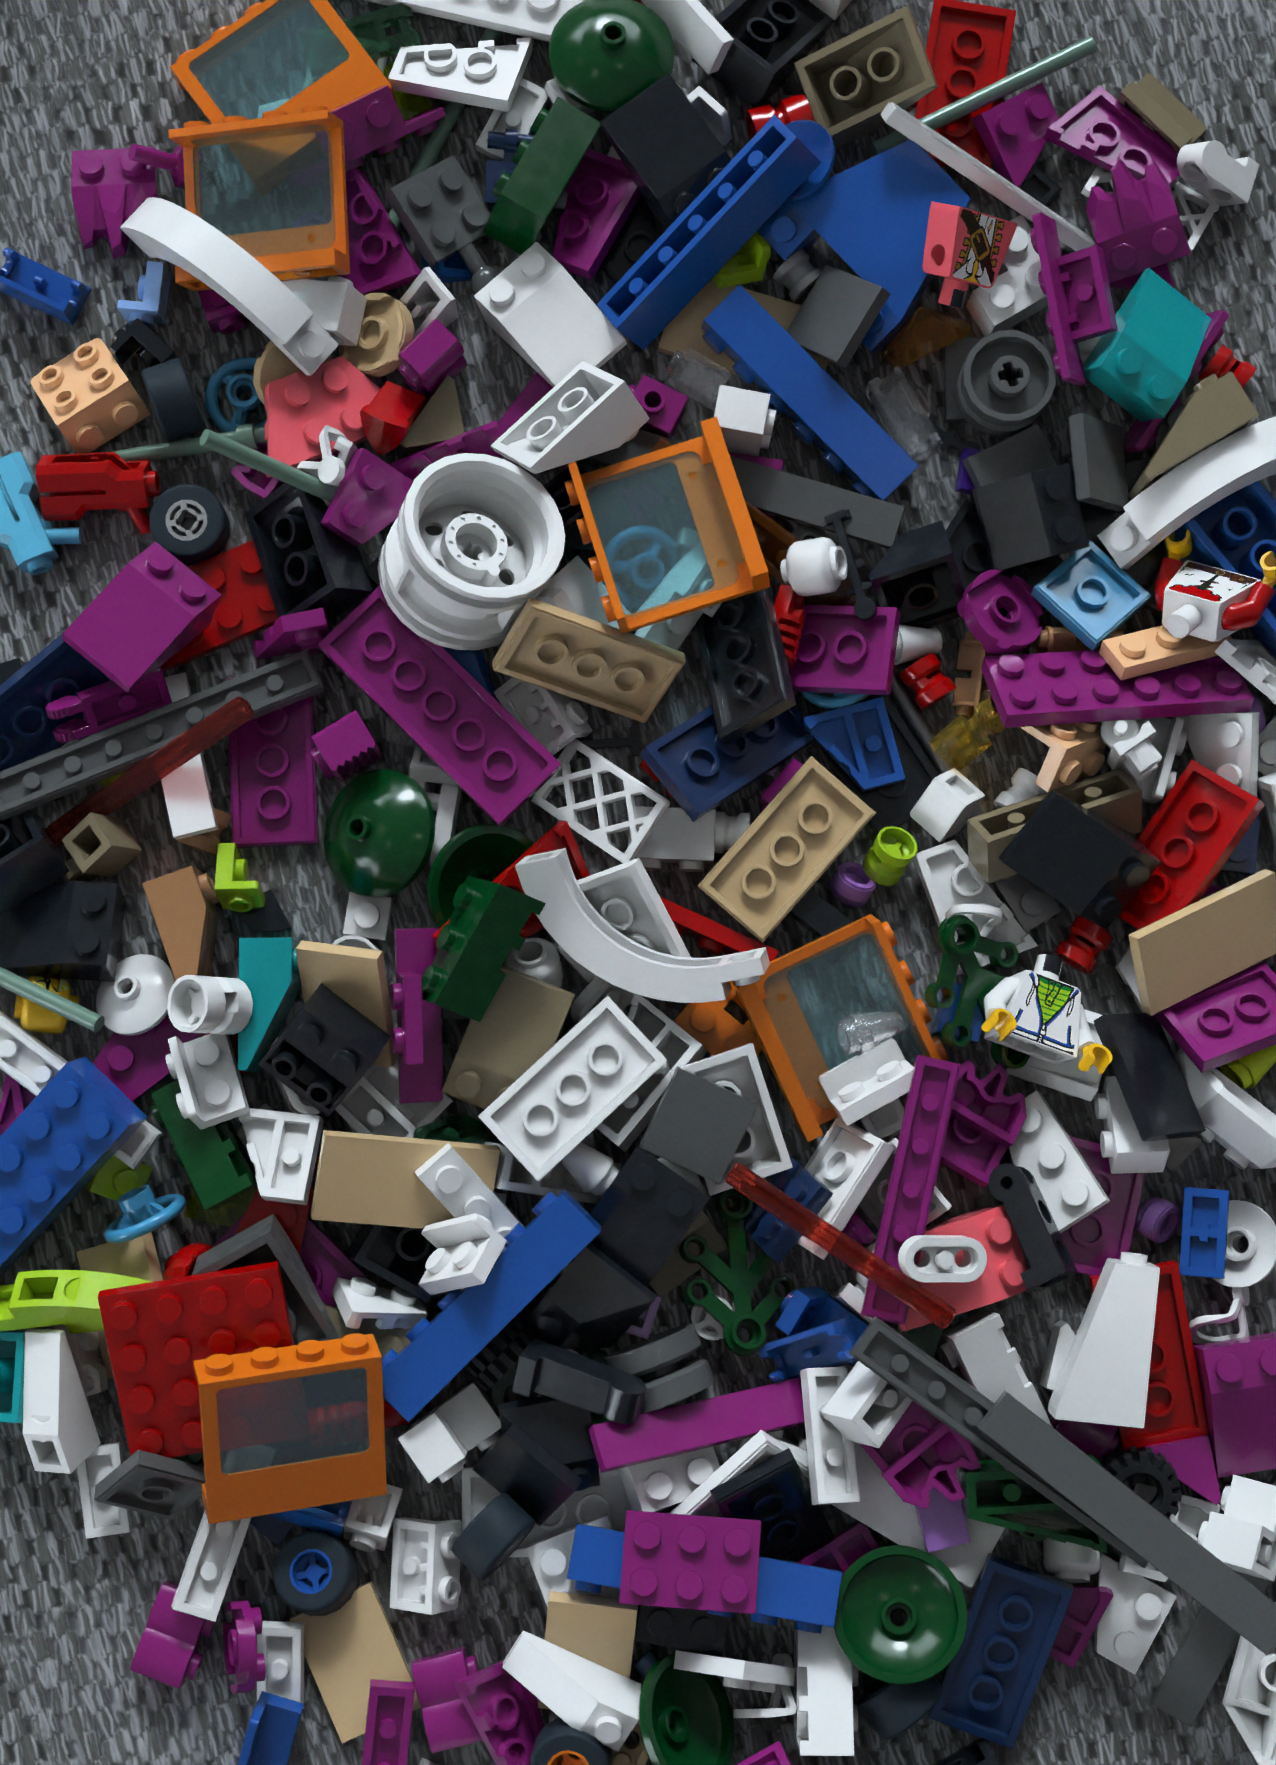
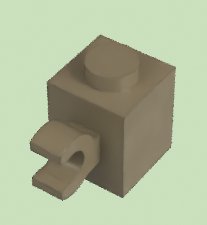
(99, 847)

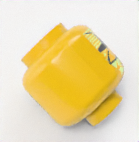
(37, 1018)

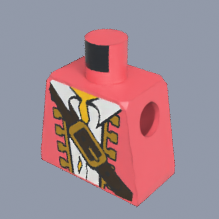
(964, 249)

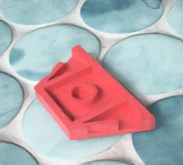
(304, 405)

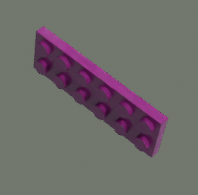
(1084, 689)
(440, 708)

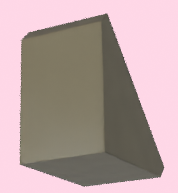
(437, 421)

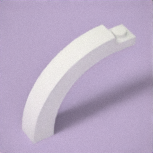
(200, 249)
(1190, 490)
(617, 958)

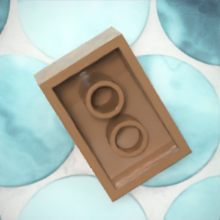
(186, 919)

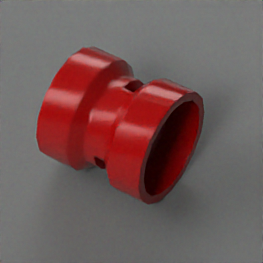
(1225, 362)
(927, 681)
(1083, 945)

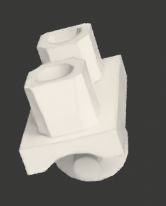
(1131, 747)

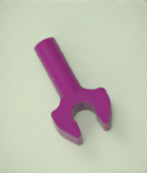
(161, 159)

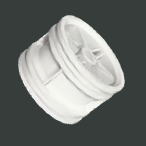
(470, 550)

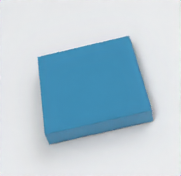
(1091, 595)

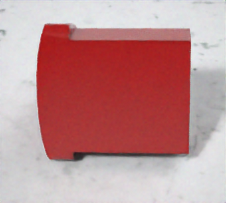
(390, 416)

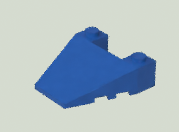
(876, 224)

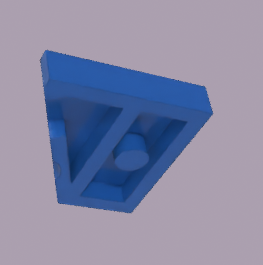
(860, 742)

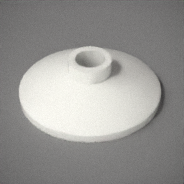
(145, 1003)
(1257, 1262)

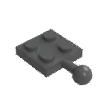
(444, 217)

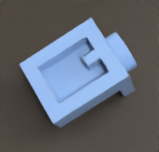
(154, 291)

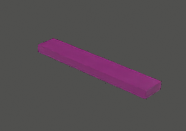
(913, 1174)
(698, 1425)

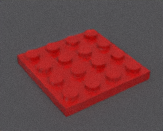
(166, 1325)

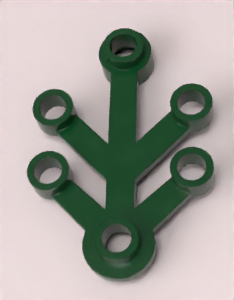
(976, 982)
(736, 1279)

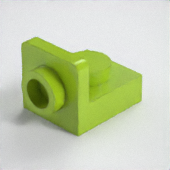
(232, 881)

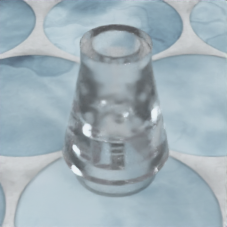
(867, 1030)

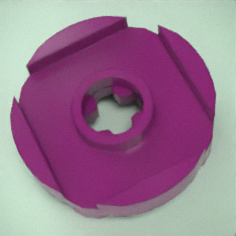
(989, 627)
(241, 1646)

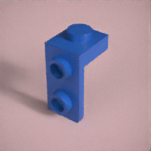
(811, 1308)

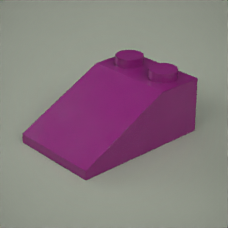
(143, 617)
(1240, 1402)

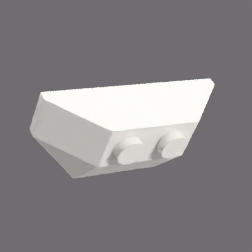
(1231, 1117)
(1252, 1700)

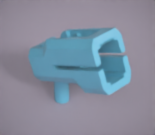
(28, 536)

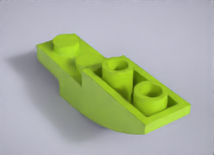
(58, 1298)

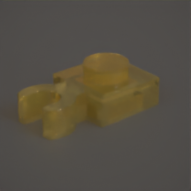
(965, 738)

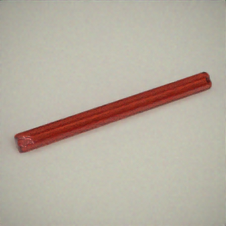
(156, 766)
(840, 1245)

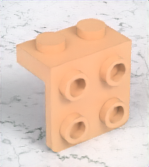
(89, 397)
(1073, 753)

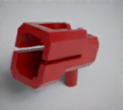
(96, 483)

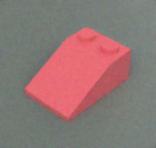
(1003, 1268)

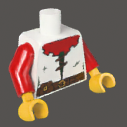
(1207, 599)

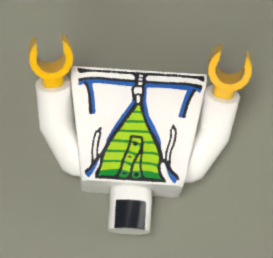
(1043, 1017)

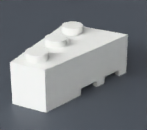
(676, 1046)
(989, 1361)
(823, 1695)

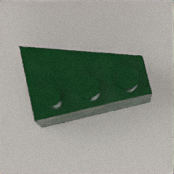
(540, 174)
(475, 946)

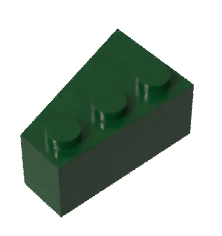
(212, 1156)
(1007, 1501)

